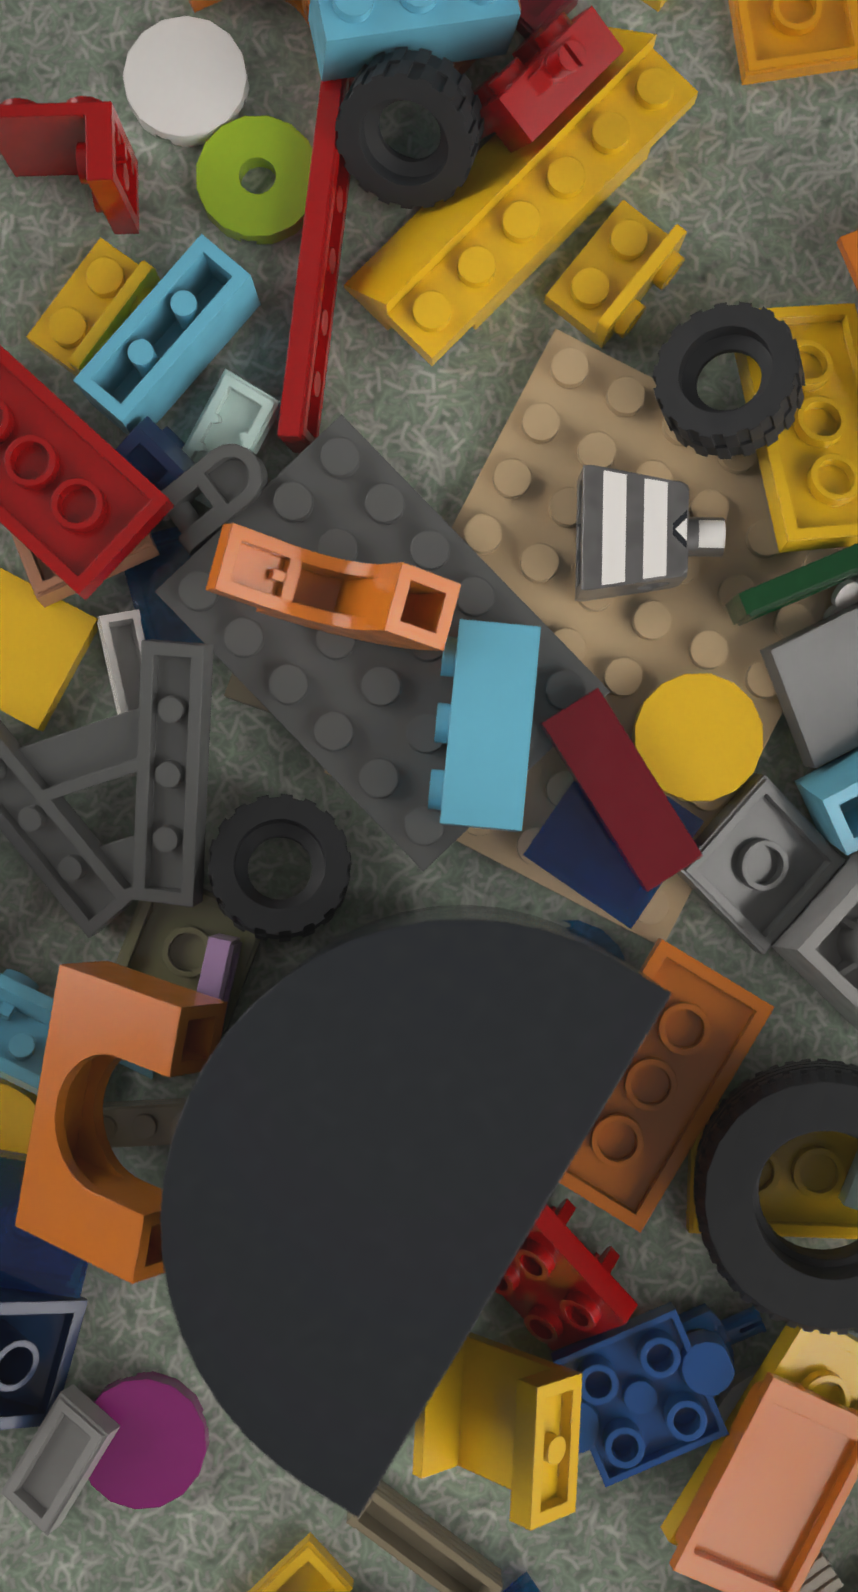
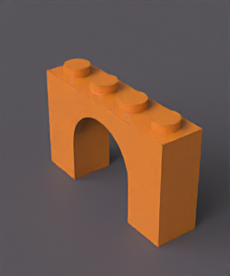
(72, 1180)

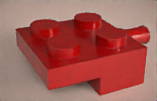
(545, 77)

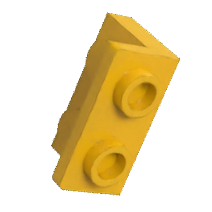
(614, 272)
(92, 306)

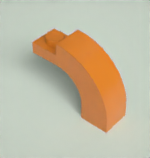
(334, 595)

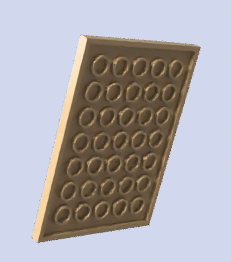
(523, 526)

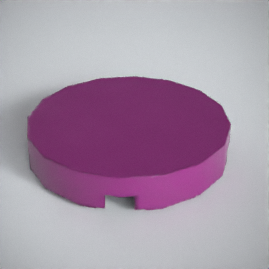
(157, 1443)

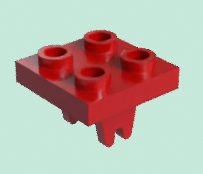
(563, 1286)

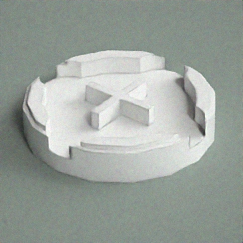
(185, 80)

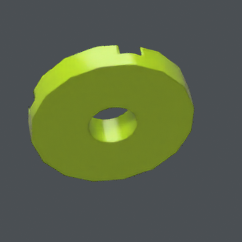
(231, 154)

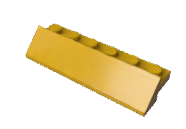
(517, 207)

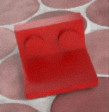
(75, 139)

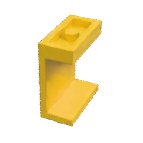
(508, 1422)

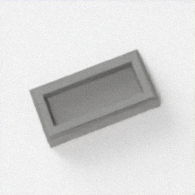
(60, 1459)

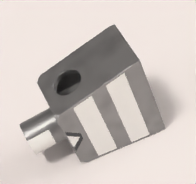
(636, 533)

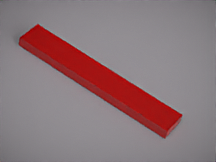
(316, 277)

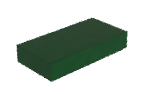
(794, 586)

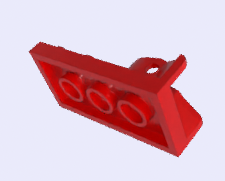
(67, 486)

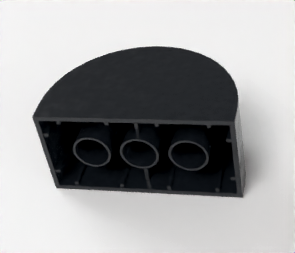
(378, 1164)

